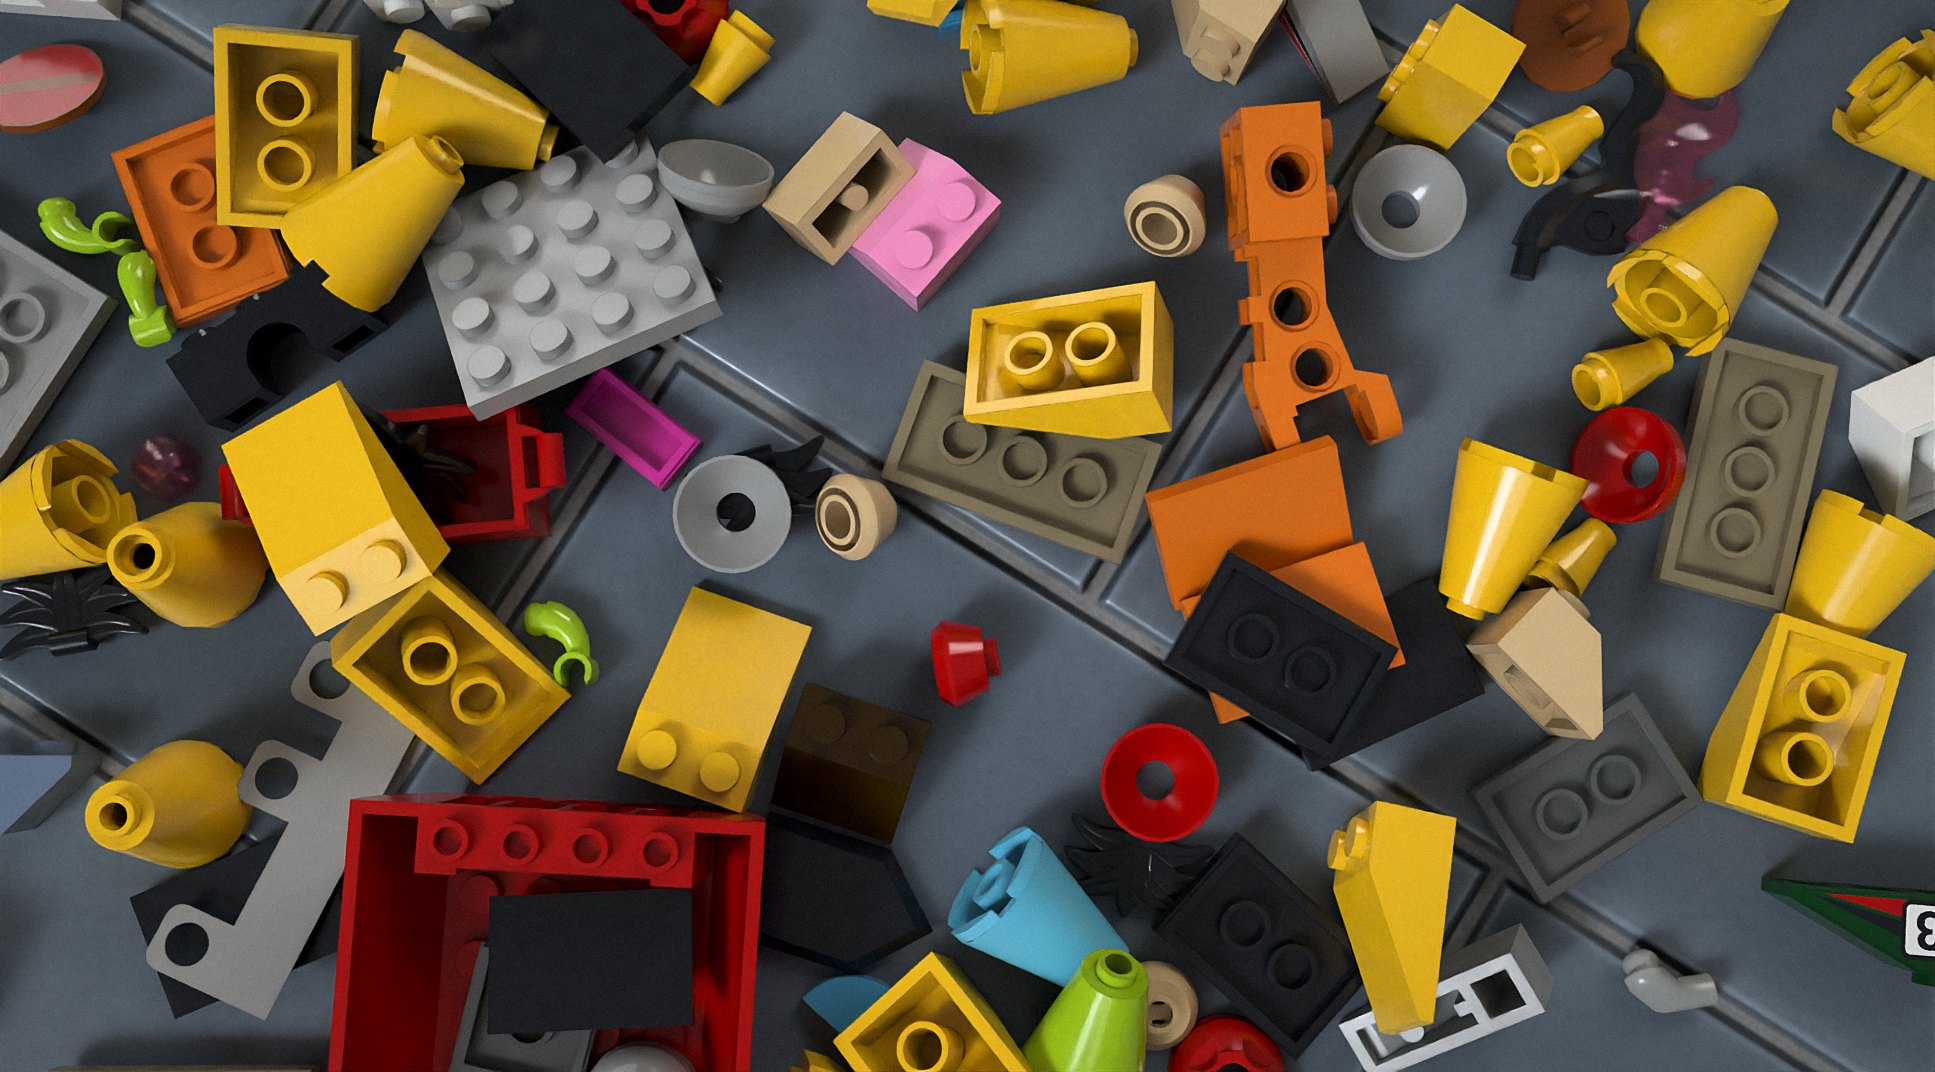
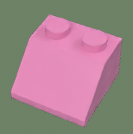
(927, 226)

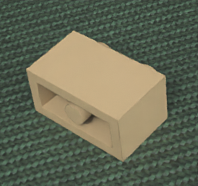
(839, 187)

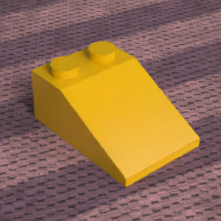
(282, 118)
(1074, 364)
(332, 509)
(449, 672)
(716, 700)
(1803, 729)
(1394, 906)
(931, 1025)

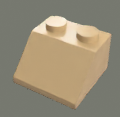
(1224, 33)
(1545, 660)

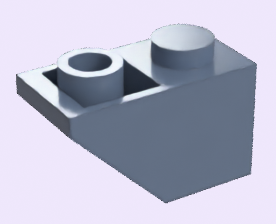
(40, 781)

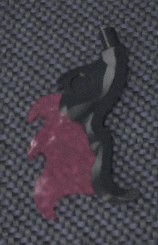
(1640, 174)

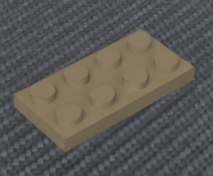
(1747, 474)
(1035, 481)

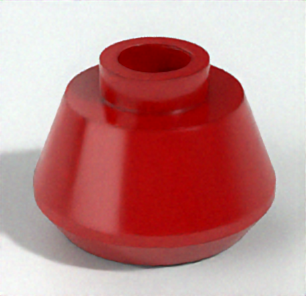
(962, 661)

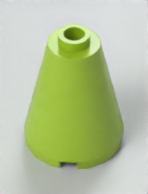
(1095, 1019)

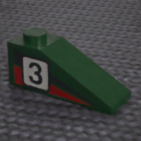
(1881, 920)

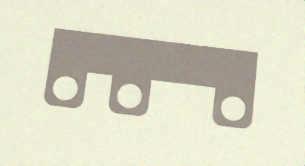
(255, 956)

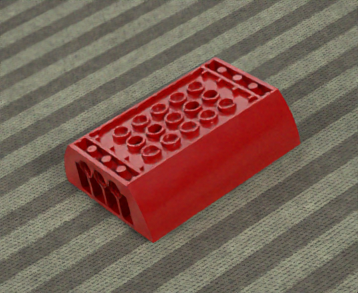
(421, 908)

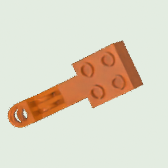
(1283, 249)

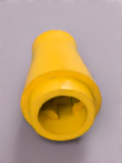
(732, 57)
(1551, 147)
(1617, 374)
(1572, 558)

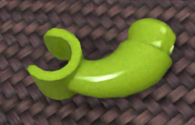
(69, 233)
(137, 278)
(565, 626)

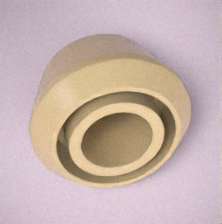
(1167, 216)
(854, 515)
(1178, 1008)

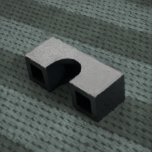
(230, 364)

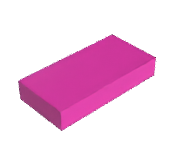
(633, 427)

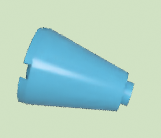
(1030, 911)

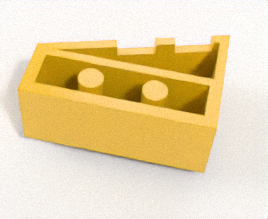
(1447, 79)

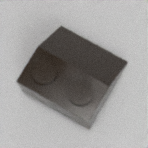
(849, 761)

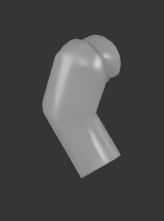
(1661, 990)

